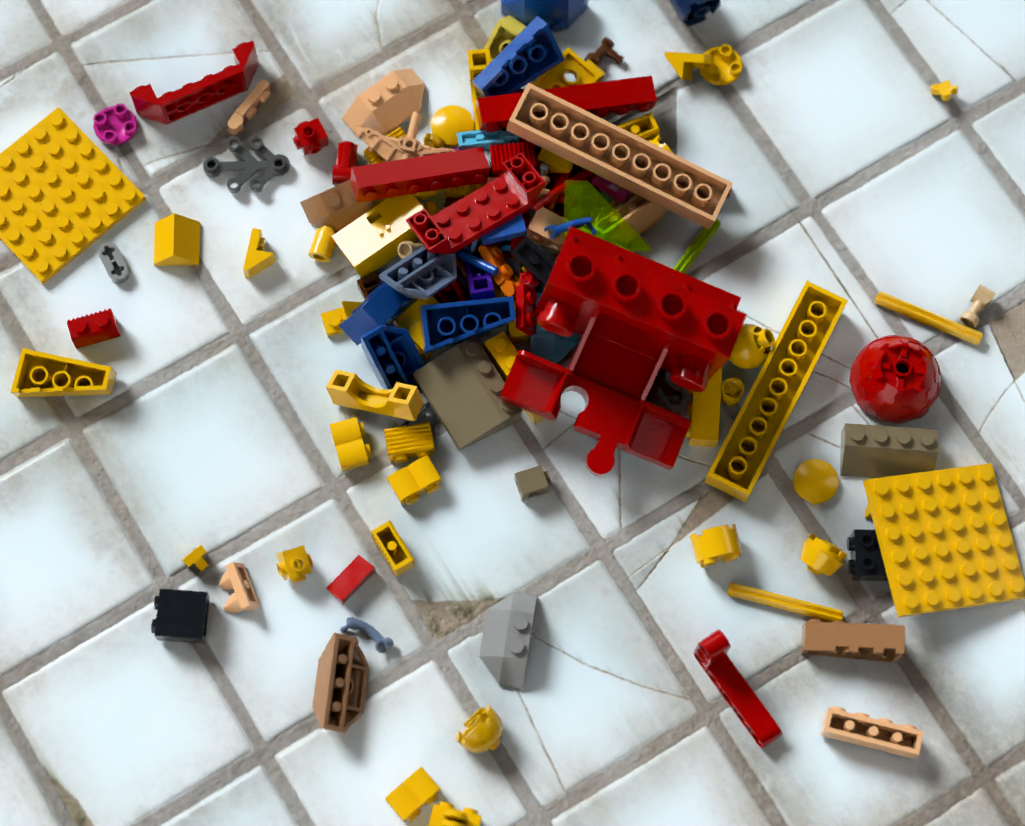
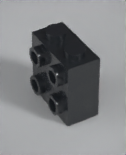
(866, 557)
(181, 616)

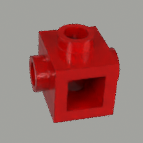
(310, 137)

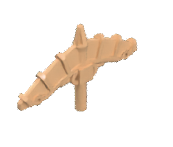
(397, 149)

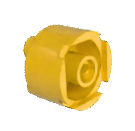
(716, 544)

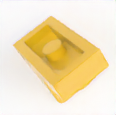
(684, 62)
(256, 257)
(334, 318)

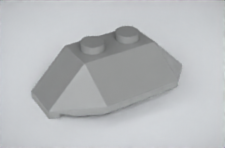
(508, 638)

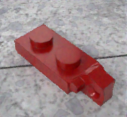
(526, 304)

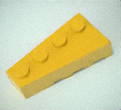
(54, 375)

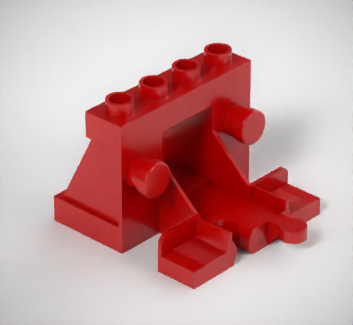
(630, 325)

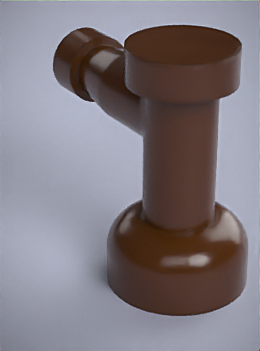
(605, 48)

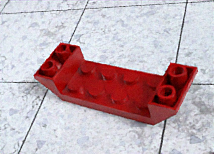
(201, 94)
(480, 210)

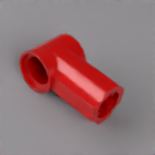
(345, 161)

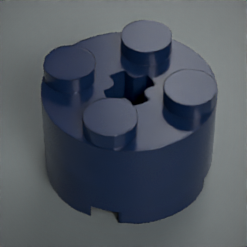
(694, 11)

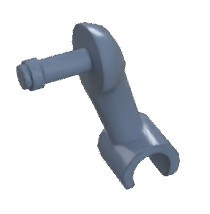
(364, 627)

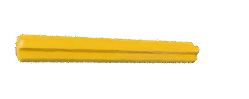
(928, 318)
(784, 602)

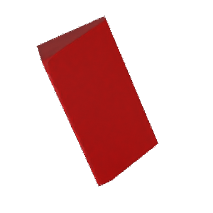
(351, 579)

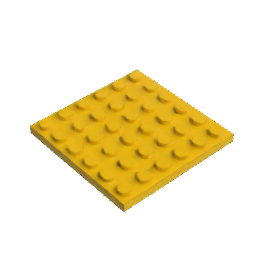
(59, 195)
(944, 539)

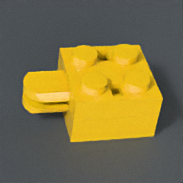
(447, 815)

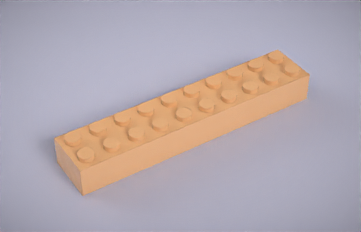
(619, 156)

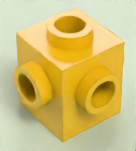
(294, 556)

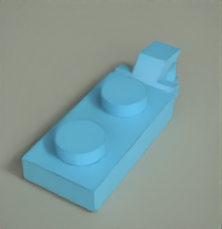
(484, 139)

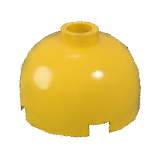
(481, 731)

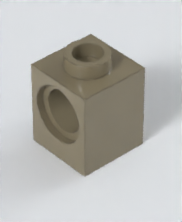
(532, 482)

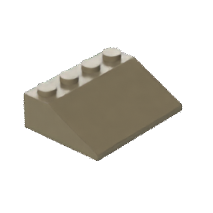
(465, 393)

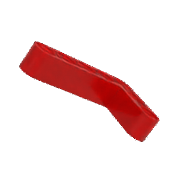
(713, 658)

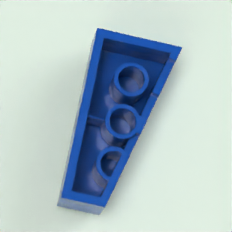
(376, 310)

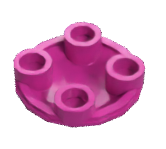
(115, 125)

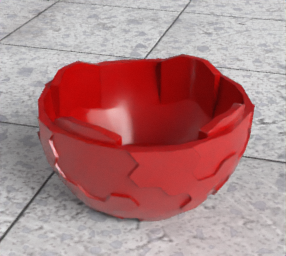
(884, 390)

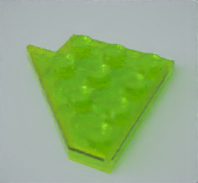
(584, 201)

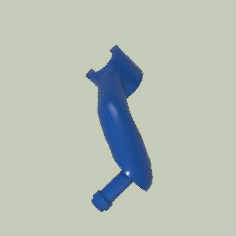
(578, 223)

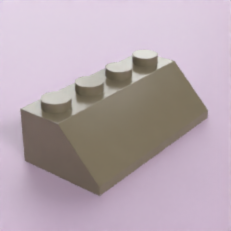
(886, 450)

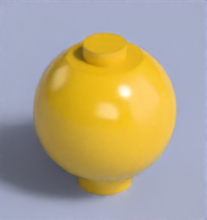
(752, 347)

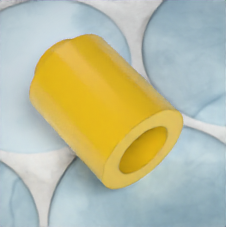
(322, 244)

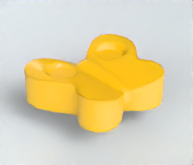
(944, 89)

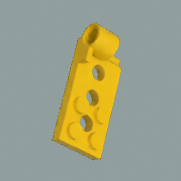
(583, 71)

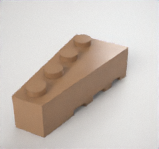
(853, 640)

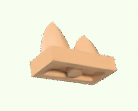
(244, 595)

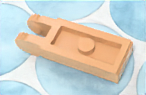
(248, 107)

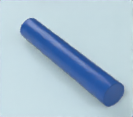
(477, 262)

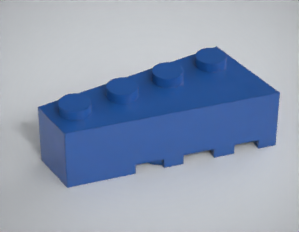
(521, 61)
(457, 321)

